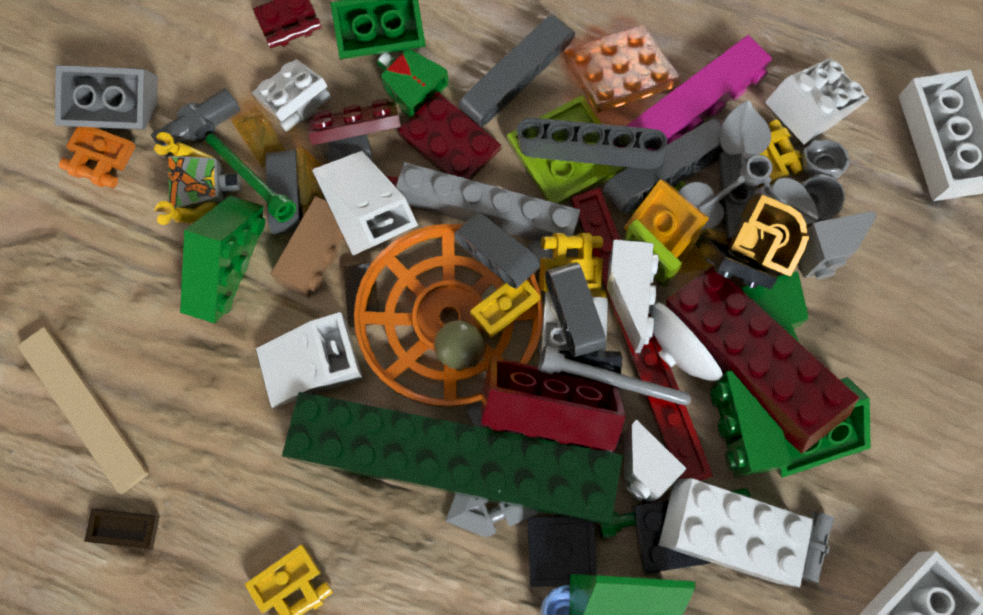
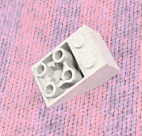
(816, 99)
(363, 201)
(629, 280)
(309, 360)

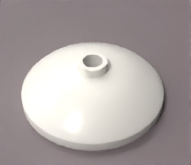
(682, 346)

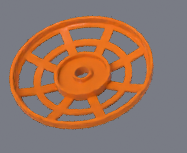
(427, 314)

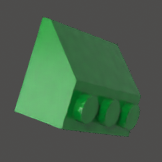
(376, 26)
(844, 440)
(628, 595)

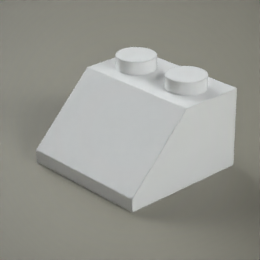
(647, 464)

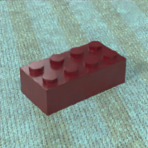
(551, 405)

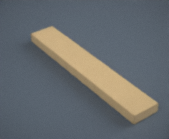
(83, 410)

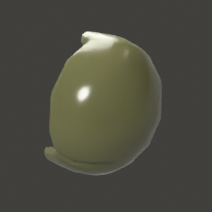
(459, 344)

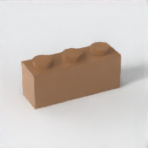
(309, 250)

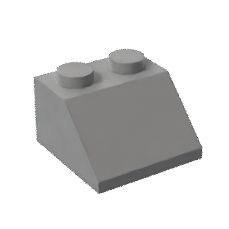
(833, 243)

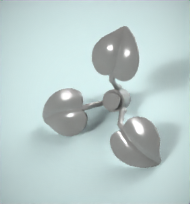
(749, 135)

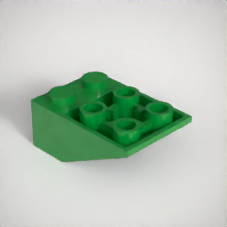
(750, 433)

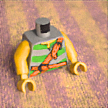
(195, 182)

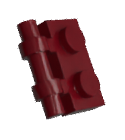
(282, 14)

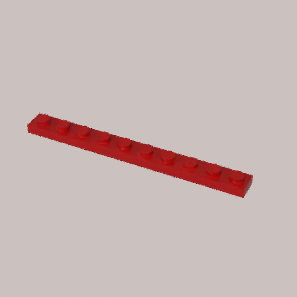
(671, 418)

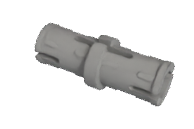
(817, 546)

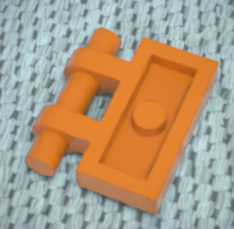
(100, 146)

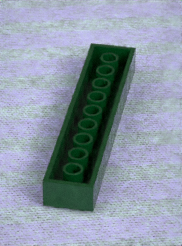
(454, 458)

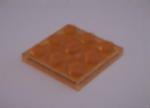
(621, 68)

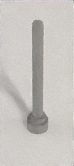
(553, 361)

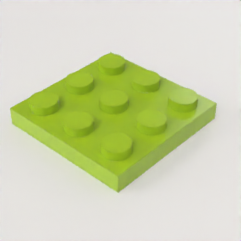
(565, 179)

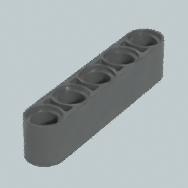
(516, 70)
(605, 137)
(682, 160)

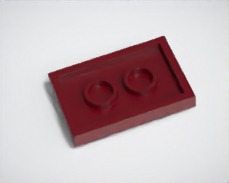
(353, 121)
(449, 138)

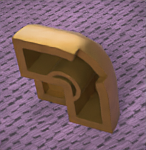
(771, 234)

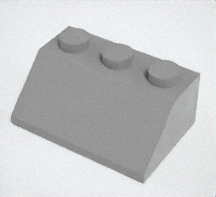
(104, 97)

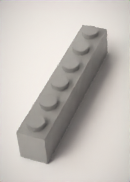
(463, 198)

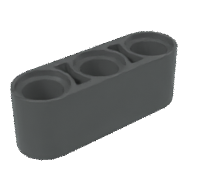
(284, 180)
(497, 250)
(575, 309)

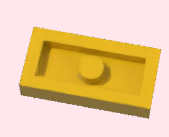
(504, 307)

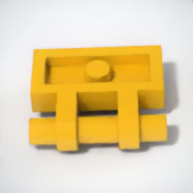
(790, 157)
(585, 243)
(286, 577)

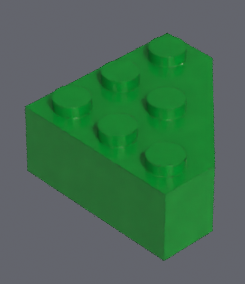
(217, 257)

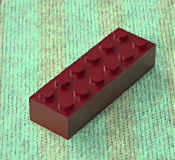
(767, 360)

